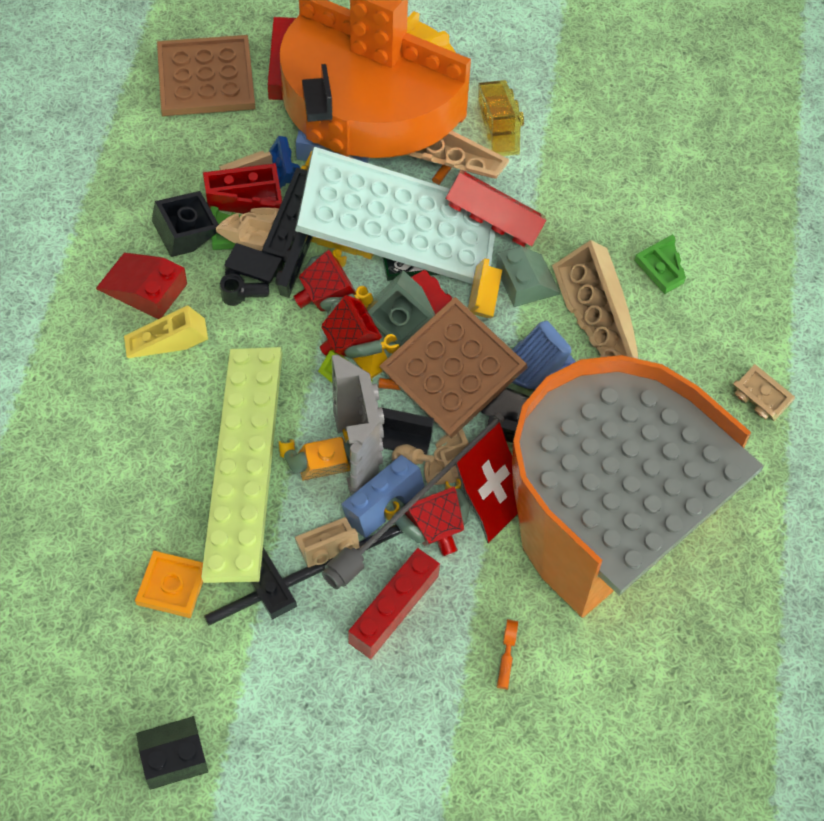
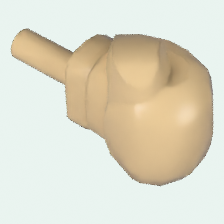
(411, 453)

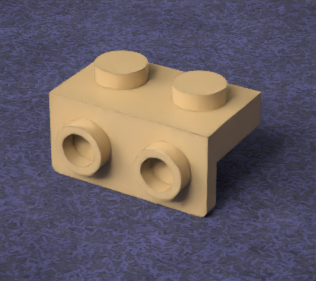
(763, 392)
(326, 541)

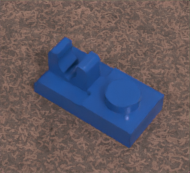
(282, 157)

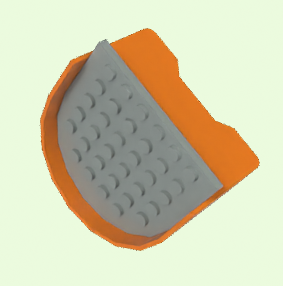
(618, 471)

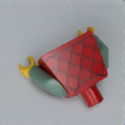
(324, 281)
(352, 330)
(435, 518)

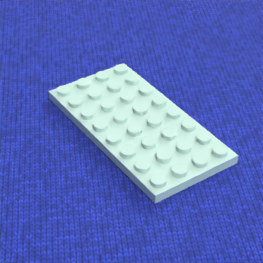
(391, 216)

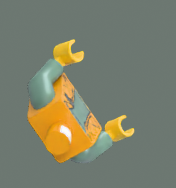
(318, 457)

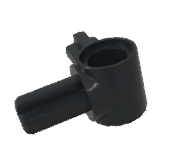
(242, 290)

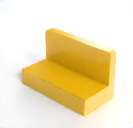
(484, 289)

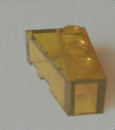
(501, 115)

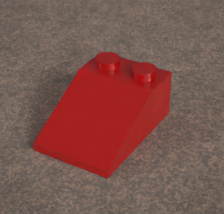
(145, 283)

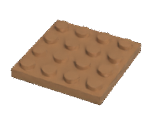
(205, 75)
(453, 367)

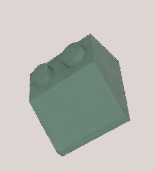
(525, 276)
(401, 308)

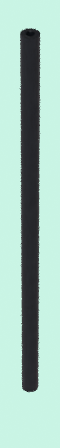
(289, 580)

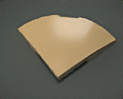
(250, 228)
(443, 456)

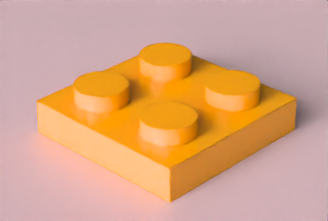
(170, 584)

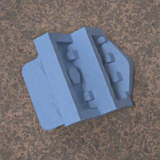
(544, 353)

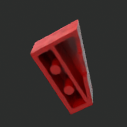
(243, 188)

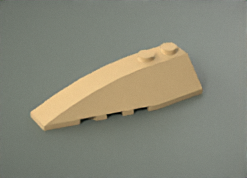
(464, 154)
(597, 299)

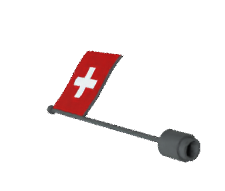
(486, 480)

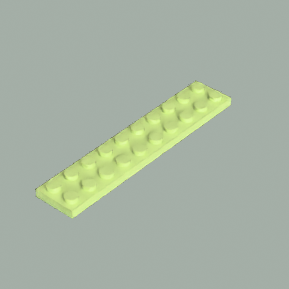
(243, 467)

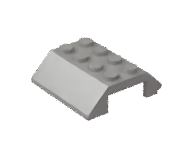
(358, 412)

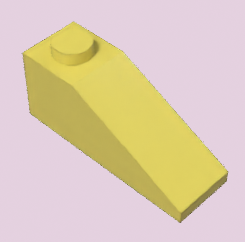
(168, 334)

